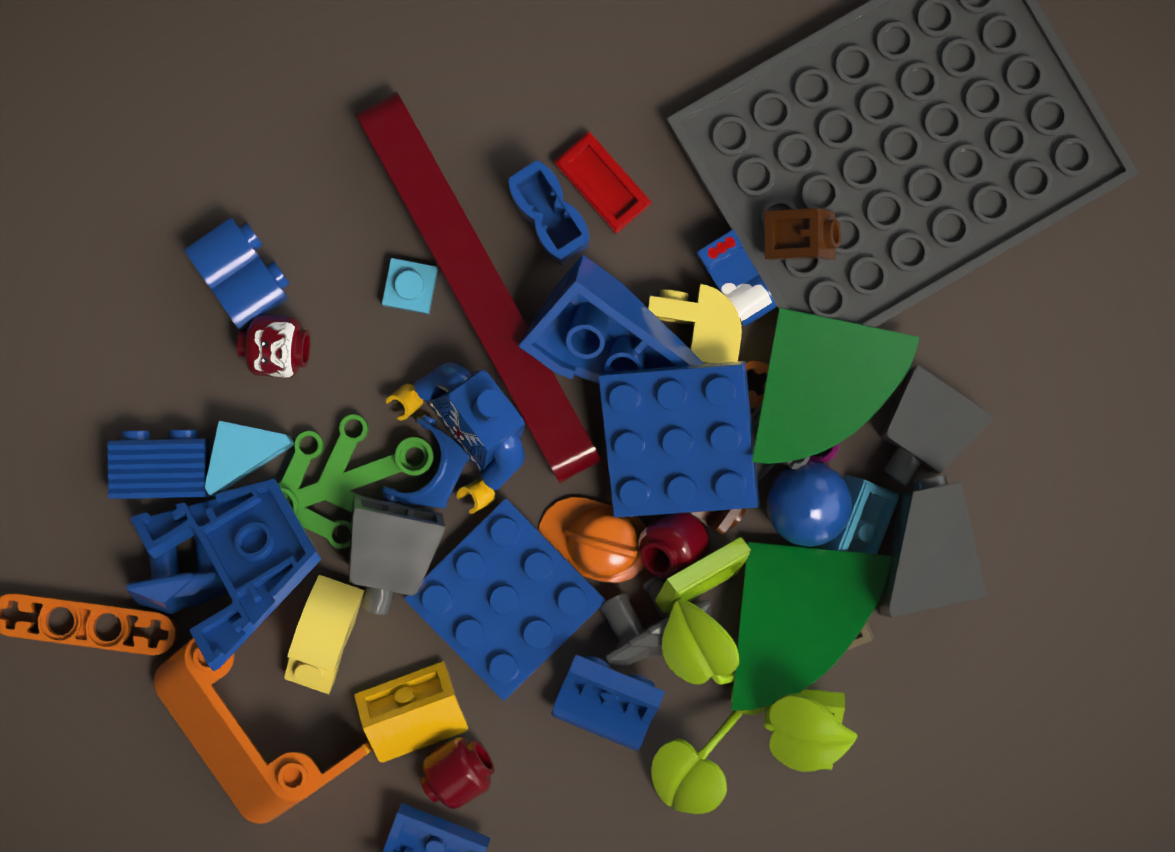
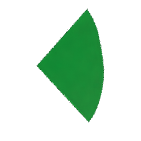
(825, 383)
(800, 616)

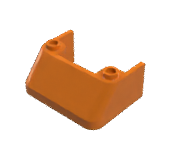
(253, 785)

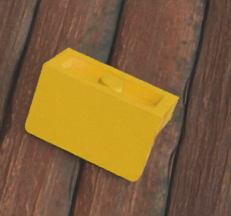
(410, 712)

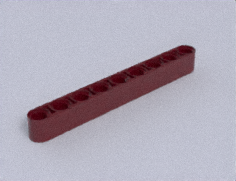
(477, 286)

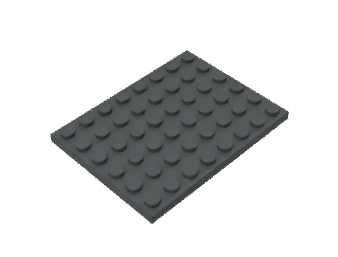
(923, 132)

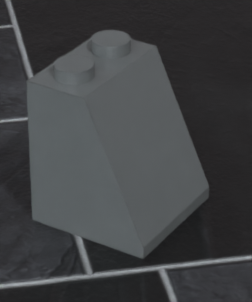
(931, 551)

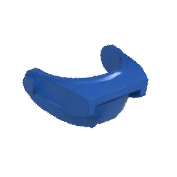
(441, 486)

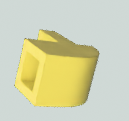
(713, 318)
(323, 634)

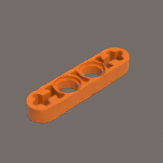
(85, 621)

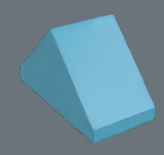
(239, 452)

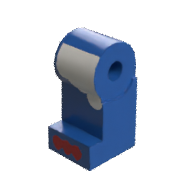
(736, 277)

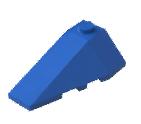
(600, 327)

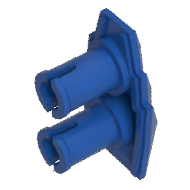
(172, 591)

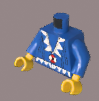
(477, 419)

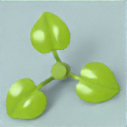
(803, 730)

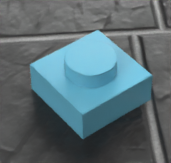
(410, 286)

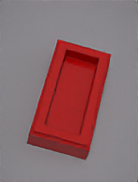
(602, 183)

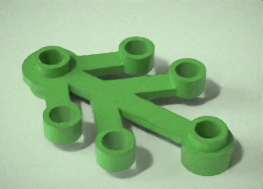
(335, 483)

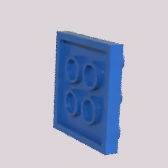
(679, 439)
(505, 599)

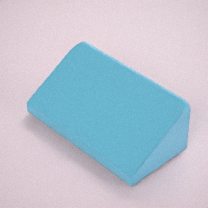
(868, 520)

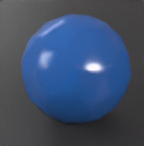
(809, 504)

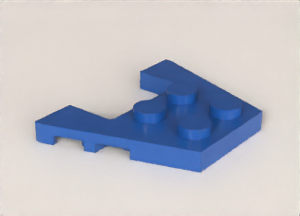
(254, 548)

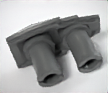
(634, 640)

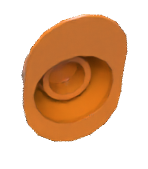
(594, 539)

